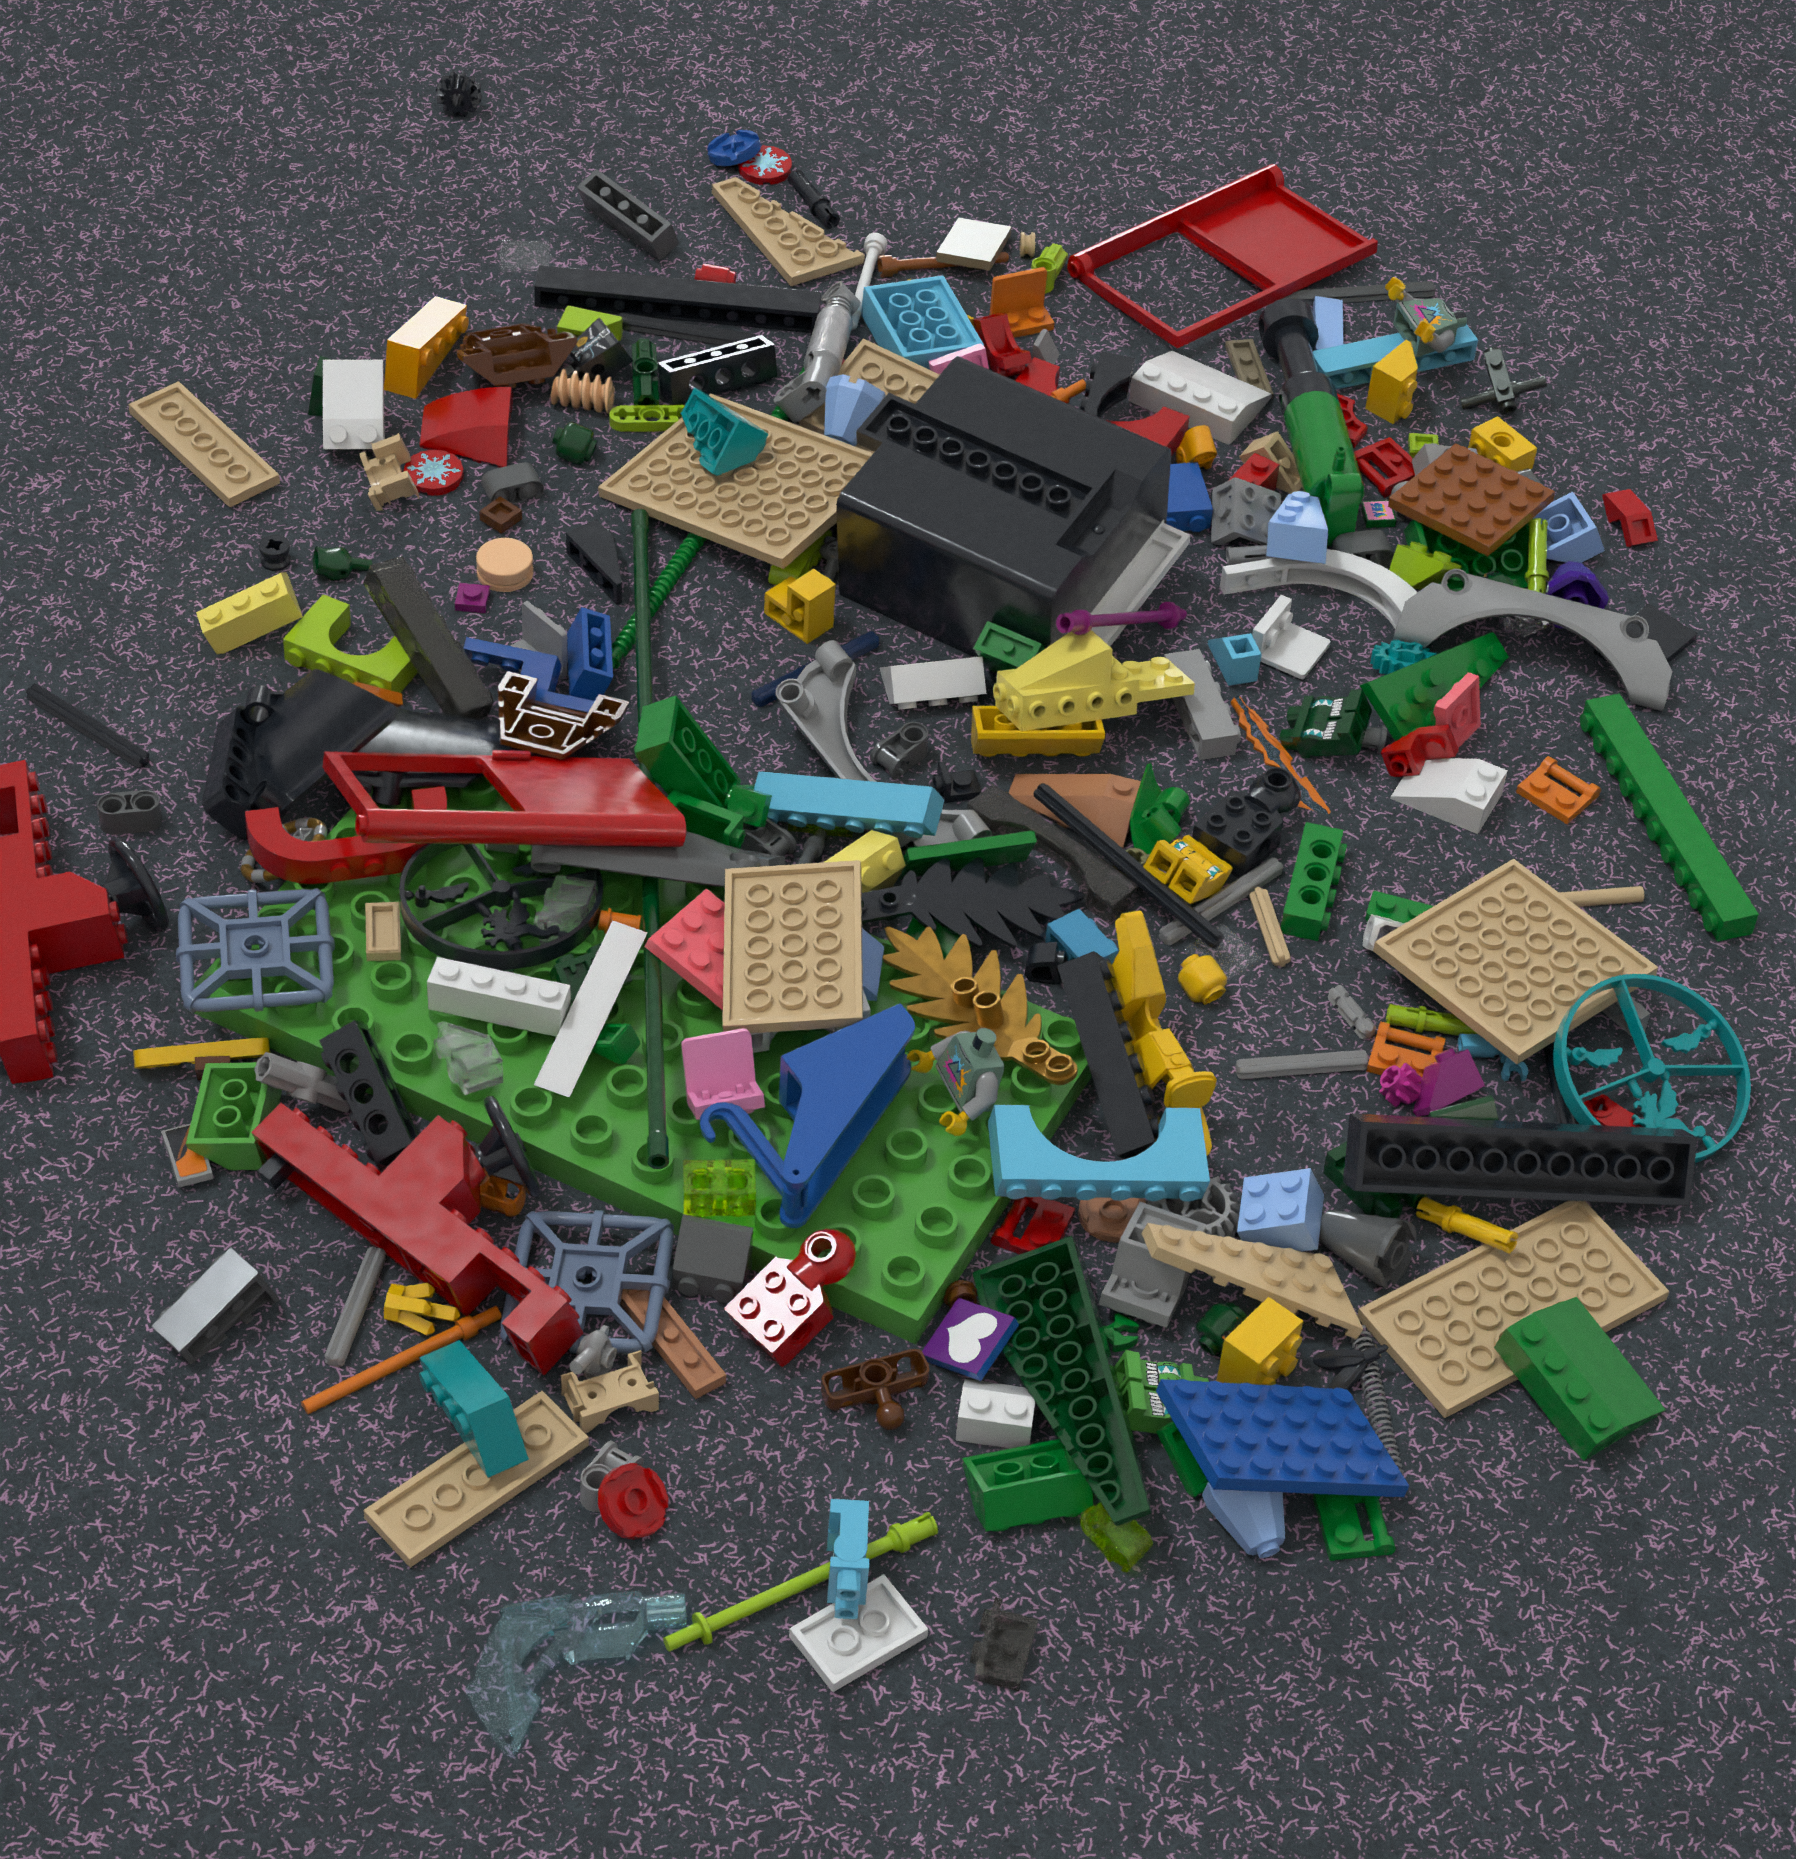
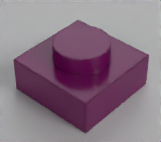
(472, 597)

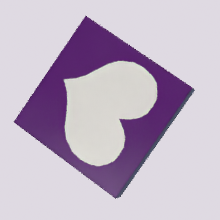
(969, 1339)

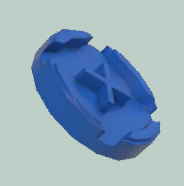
(733, 149)

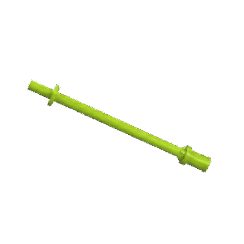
(897, 1538)

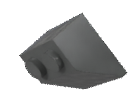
(712, 1258)

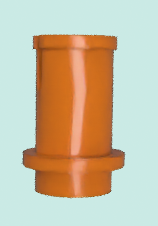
(607, 917)

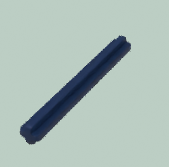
(853, 648)

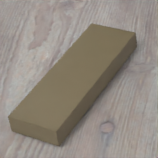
(1247, 363)

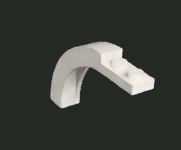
(1342, 571)

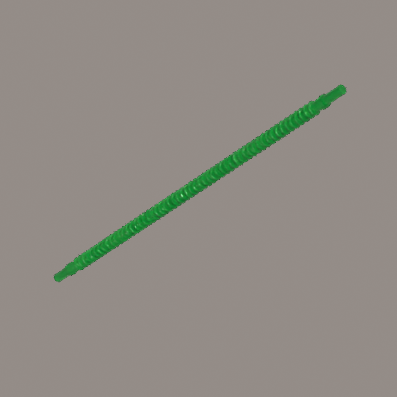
(666, 581)

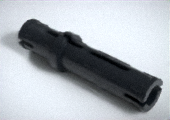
(818, 204)

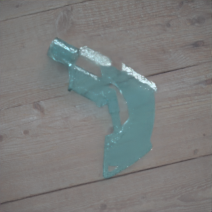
(502, 1691)

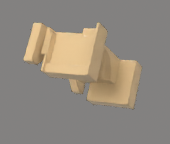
(385, 472)
(599, 1396)

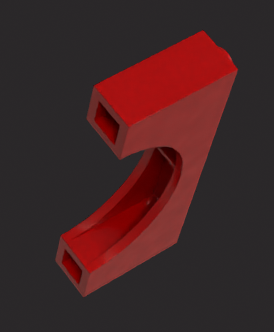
(1163, 427)

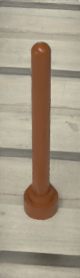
(890, 265)

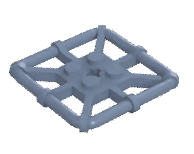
(270, 960)
(607, 1267)

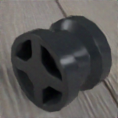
(274, 552)

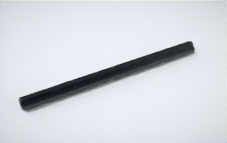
(1128, 865)

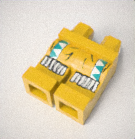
(1188, 866)

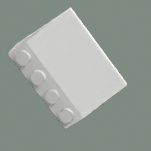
(1199, 392)

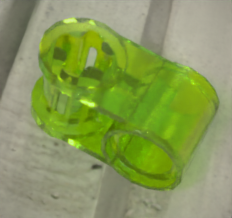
(1120, 1543)

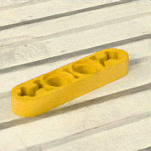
(186, 1053)

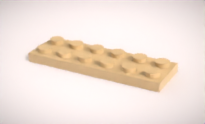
(204, 444)
(457, 1492)

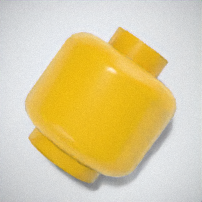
(1202, 978)

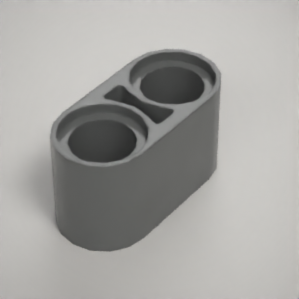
(513, 483)
(1366, 544)
(129, 812)

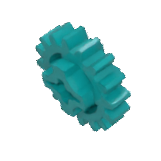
(1397, 655)

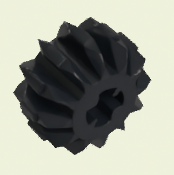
(458, 93)

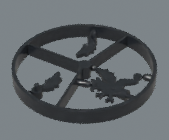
(499, 896)

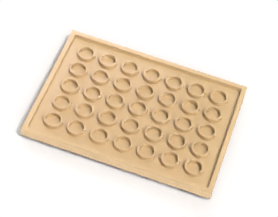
(760, 508)

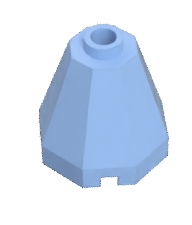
(848, 407)
(1250, 1517)

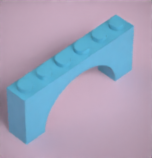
(1034, 1167)

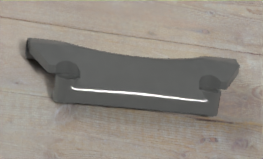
(696, 862)

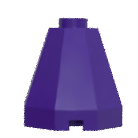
(1578, 584)

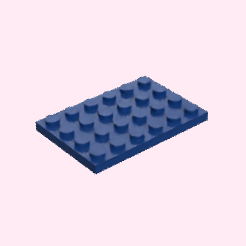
(1281, 1439)

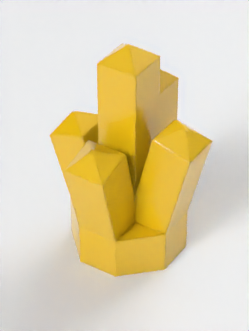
(407, 1302)

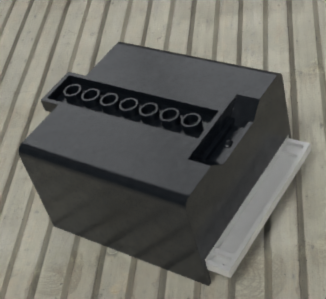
(1002, 512)

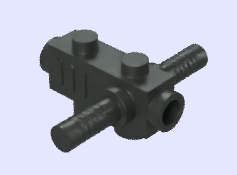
(1502, 390)

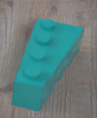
(474, 1406)

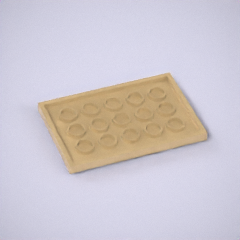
(793, 947)

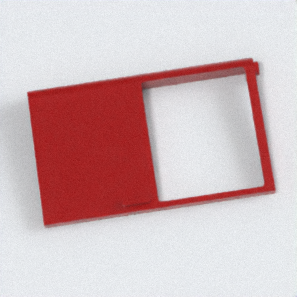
(1247, 226)
(551, 798)

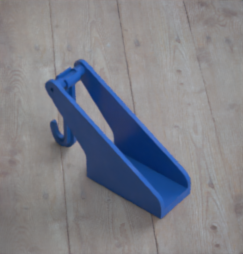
(835, 1097)

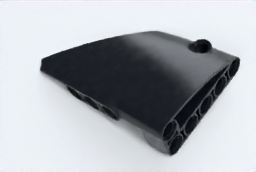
(427, 734)

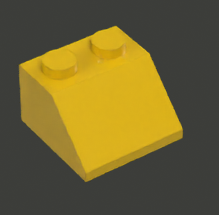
(1393, 384)

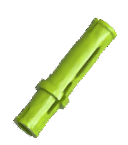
(1537, 554)
(1427, 1020)

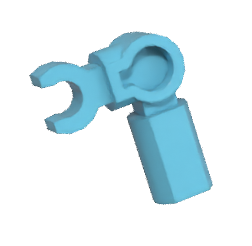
(1481, 1048)

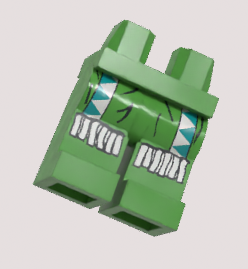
(1139, 1388)

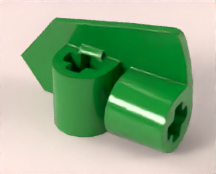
(1156, 812)

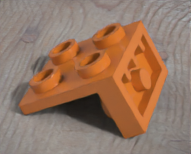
(1022, 299)

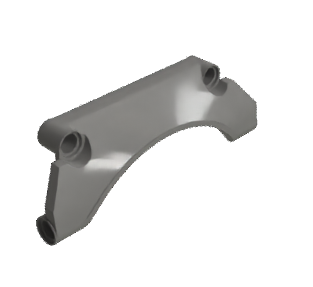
(1635, 660)
(821, 716)

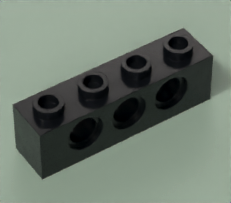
(677, 372)
(339, 1050)

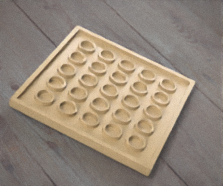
(1511, 959)

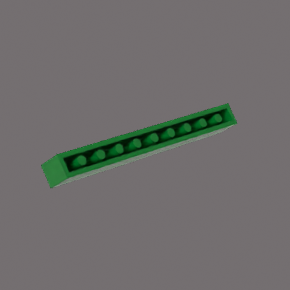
(1668, 818)

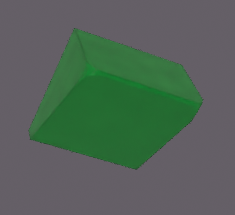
(616, 1042)

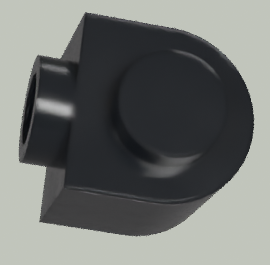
(1043, 963)

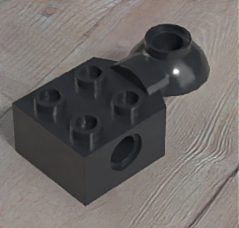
(1248, 825)

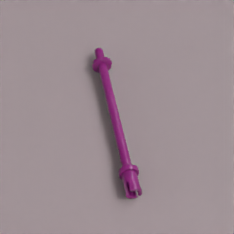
(1082, 621)

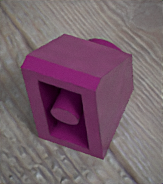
(1447, 1081)

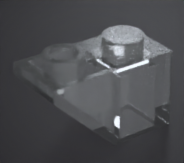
(566, 904)
(469, 1057)

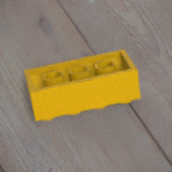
(995, 734)

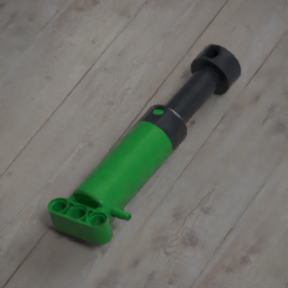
(1313, 415)

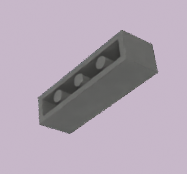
(628, 214)

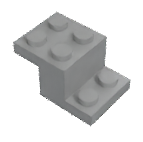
(1138, 1281)

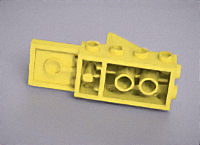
(1083, 683)

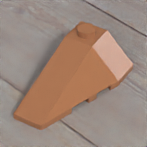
(1099, 797)

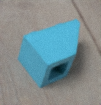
(1237, 658)

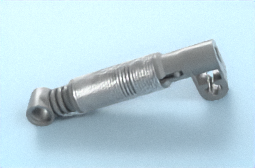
(823, 354)

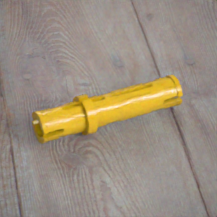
(1454, 1220)

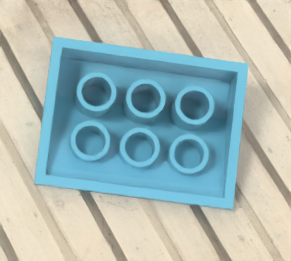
(917, 319)

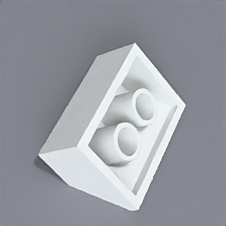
(934, 682)

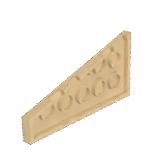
(786, 239)
(1285, 1275)

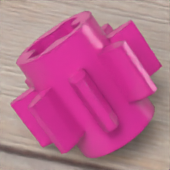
(1400, 1084)

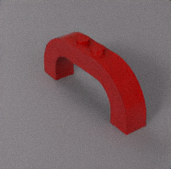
(334, 858)

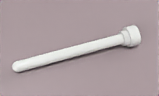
(874, 246)

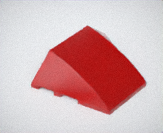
(470, 424)

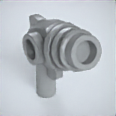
(594, 1354)

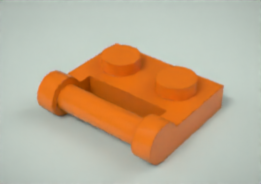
(1554, 797)
(1387, 1055)

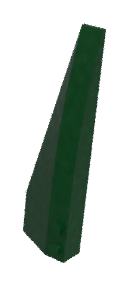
(1069, 1367)

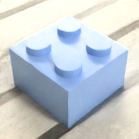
(1282, 1210)

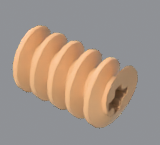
(583, 392)

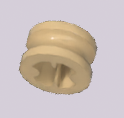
(1027, 244)

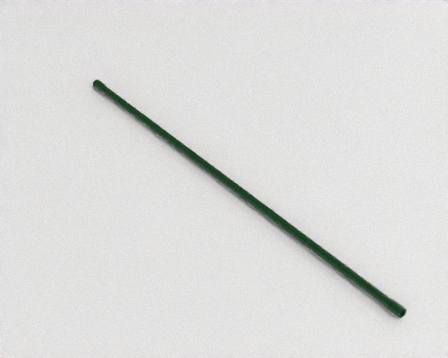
(657, 1139)

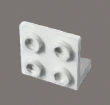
(1286, 644)

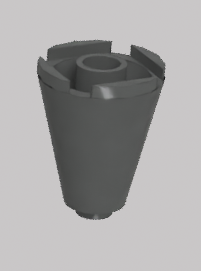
(1369, 1243)

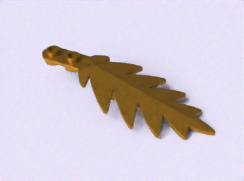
(974, 1001)

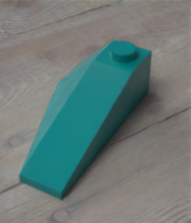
(721, 434)

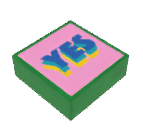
(1377, 514)

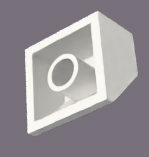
(995, 1414)

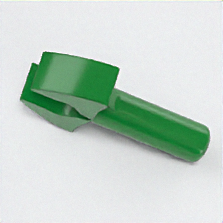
(1113, 1334)

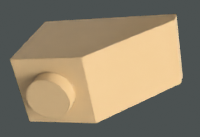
(1275, 449)

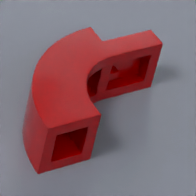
(1001, 348)

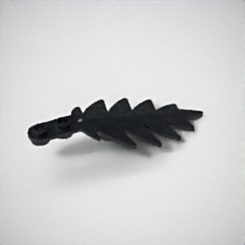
(972, 899)

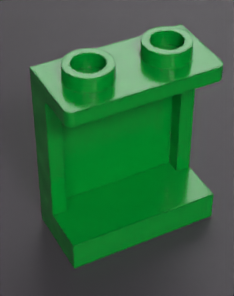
(1004, 648)
(709, 820)

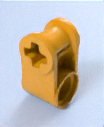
(1197, 447)

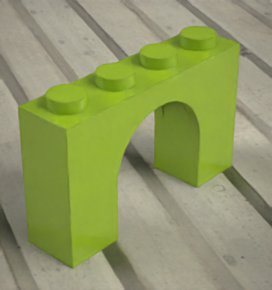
(312, 647)

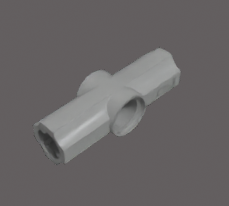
(300, 1081)

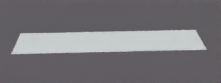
(590, 1009)

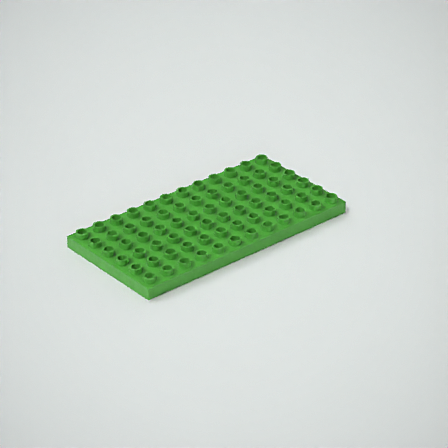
(906, 1198)

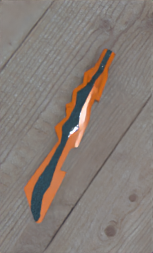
(1275, 754)

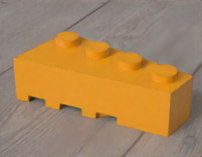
(422, 345)

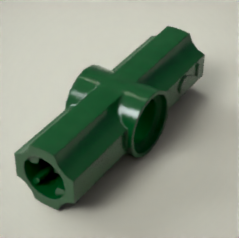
(645, 373)

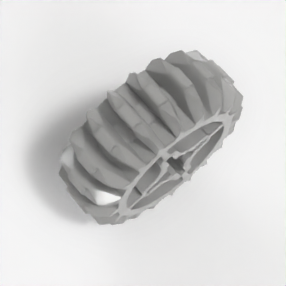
(1219, 1223)

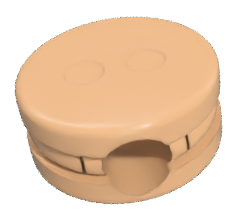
(504, 564)

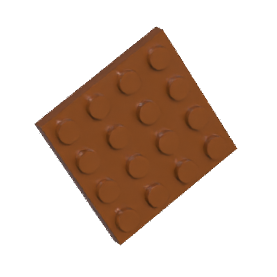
(1471, 499)

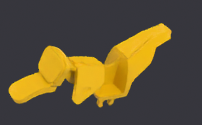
(1144, 999)

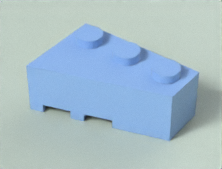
(1298, 530)

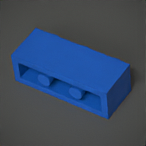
(589, 654)

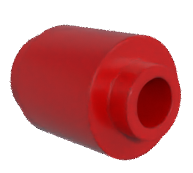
(715, 273)

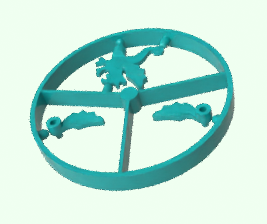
(1654, 1067)

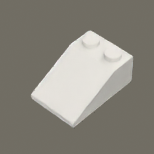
(352, 404)
(1454, 790)

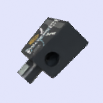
(597, 353)

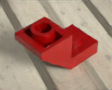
(1634, 517)
(1410, 752)

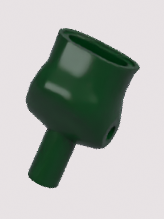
(337, 563)

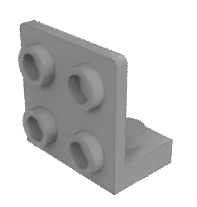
(1242, 511)
(542, 636)

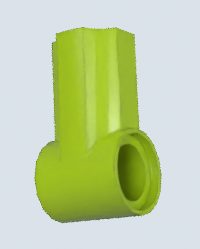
(1053, 260)

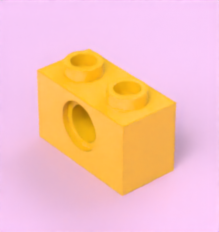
(1503, 445)

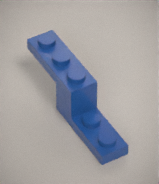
(533, 664)

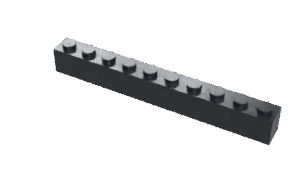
(677, 298)

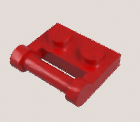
(1390, 459)
(1045, 1227)

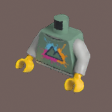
(1424, 321)
(969, 1071)

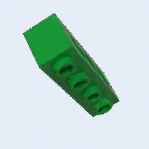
(1312, 881)

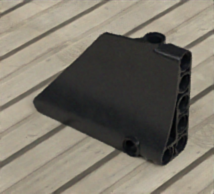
(277, 750)

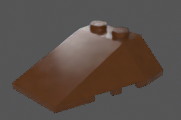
(516, 353)
(548, 727)

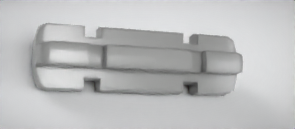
(1351, 1012)

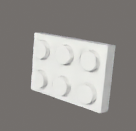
(851, 1647)

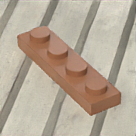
(677, 1345)

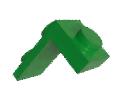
(749, 803)

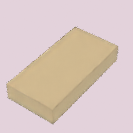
(383, 931)

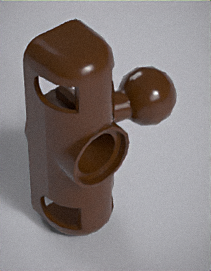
(860, 1386)

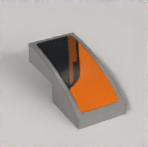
(186, 1164)

